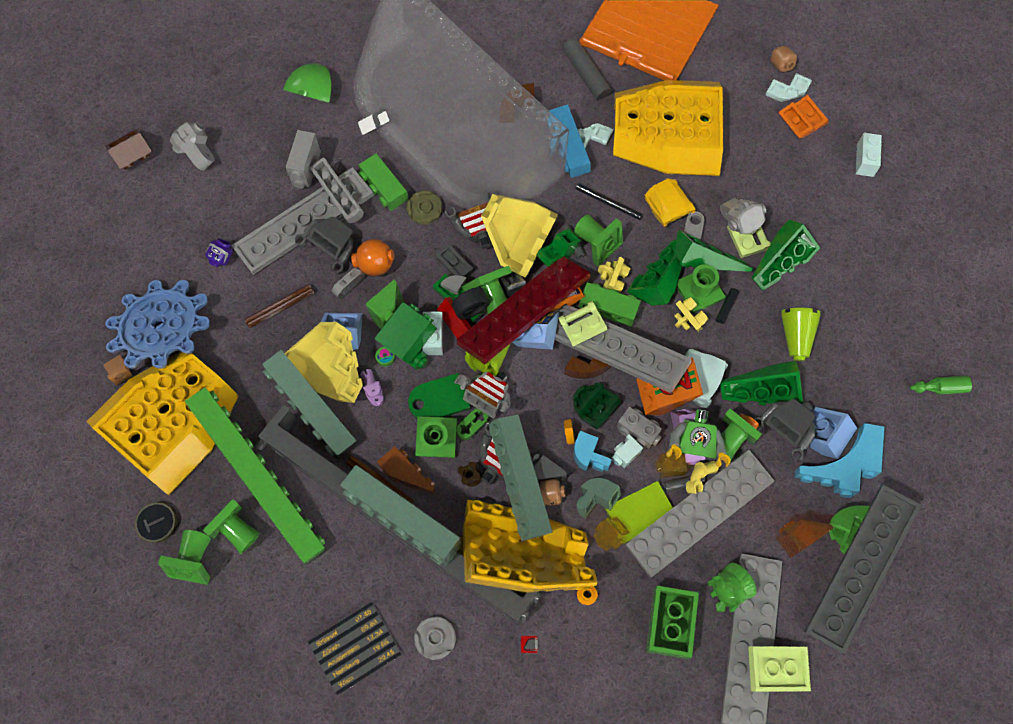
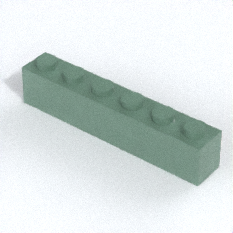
(309, 403)
(520, 477)

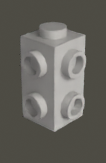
(640, 428)

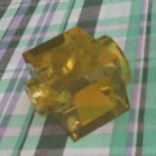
(670, 467)
(610, 533)

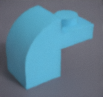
(585, 454)

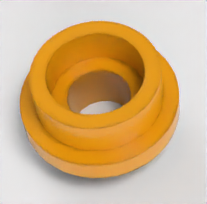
(587, 601)

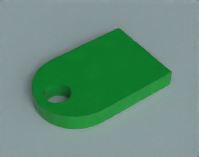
(439, 397)

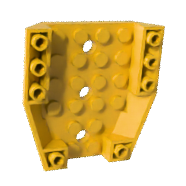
(673, 145)
(169, 442)
(519, 565)

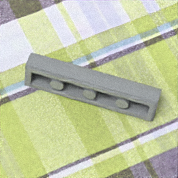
(337, 190)

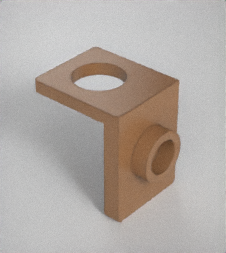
(117, 370)

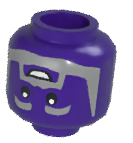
(219, 252)

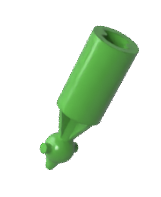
(945, 385)

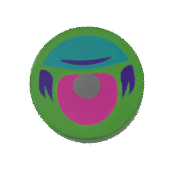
(384, 357)

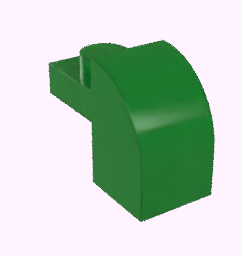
(562, 246)

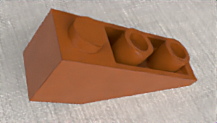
(400, 470)

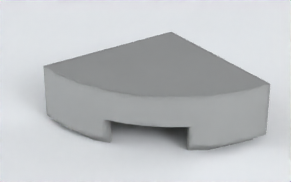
(454, 283)

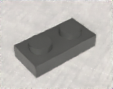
(453, 261)

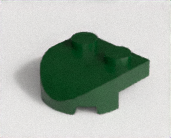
(594, 404)

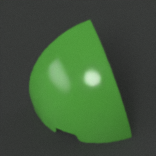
(310, 81)
(846, 525)

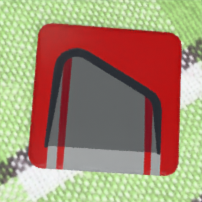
(529, 644)

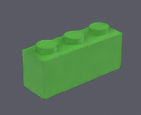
(383, 182)
(611, 303)

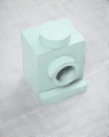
(626, 452)

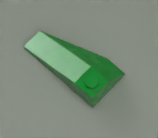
(789, 248)
(695, 253)
(660, 280)
(765, 385)

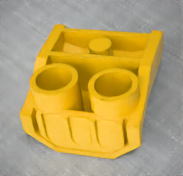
(668, 201)

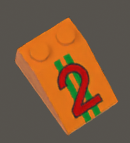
(660, 402)

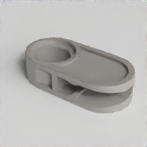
(694, 230)
(348, 282)

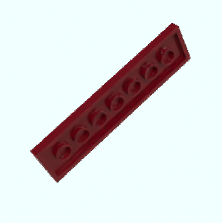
(522, 309)

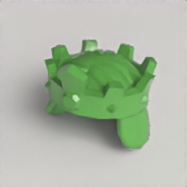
(732, 587)

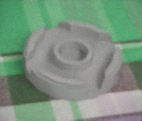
(435, 645)

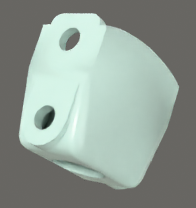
(710, 373)

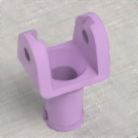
(372, 388)

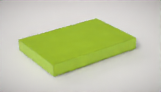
(640, 509)

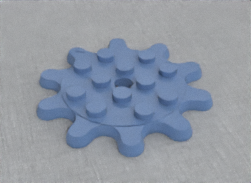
(142, 313)

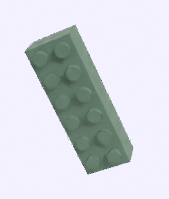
(400, 515)

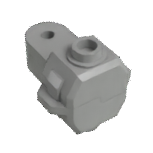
(191, 140)
(743, 215)

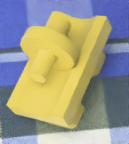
(611, 274)
(685, 307)

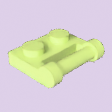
(746, 244)
(584, 328)

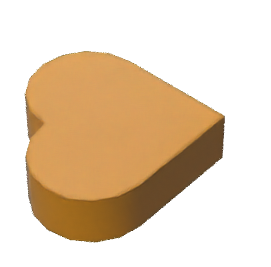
(569, 431)

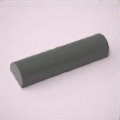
(586, 69)

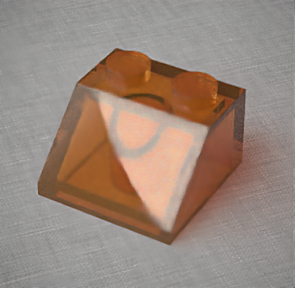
(798, 536)

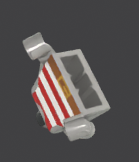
(486, 392)

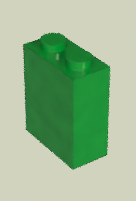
(406, 332)

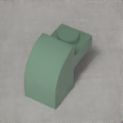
(599, 492)

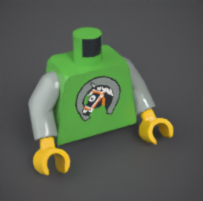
(698, 439)

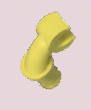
(700, 470)

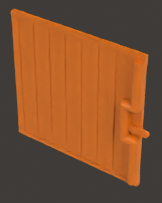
(649, 33)

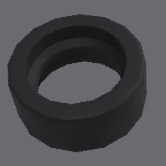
(470, 303)

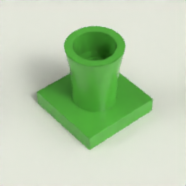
(603, 241)
(491, 287)
(701, 287)
(737, 432)
(446, 442)
(232, 527)
(188, 565)

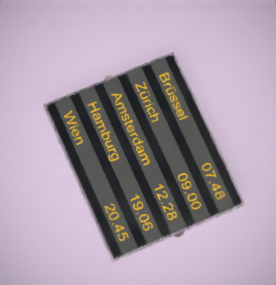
(354, 648)

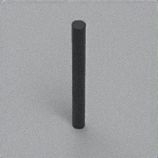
(606, 200)

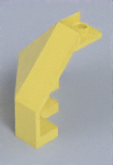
(517, 230)
(328, 361)

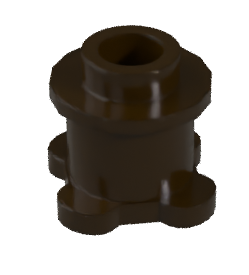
(468, 470)

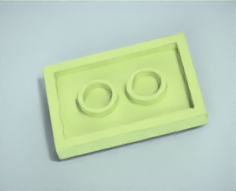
(779, 669)

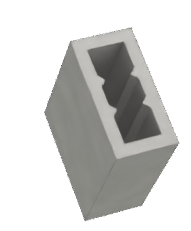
(303, 155)

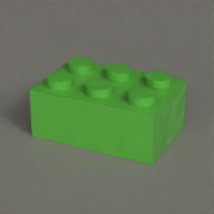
(672, 622)

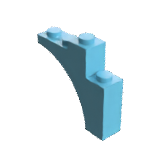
(845, 474)

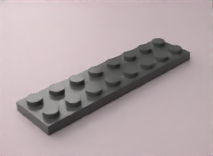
(862, 568)

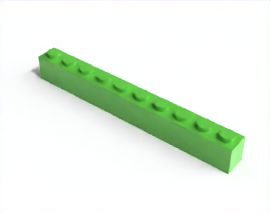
(255, 476)

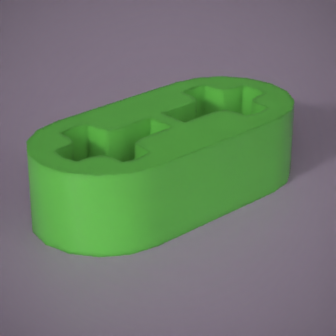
(475, 427)

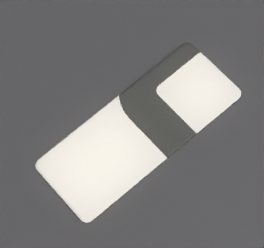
(373, 121)

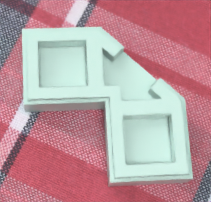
(784, 92)
(597, 133)

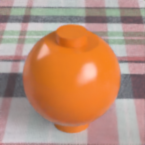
(373, 257)

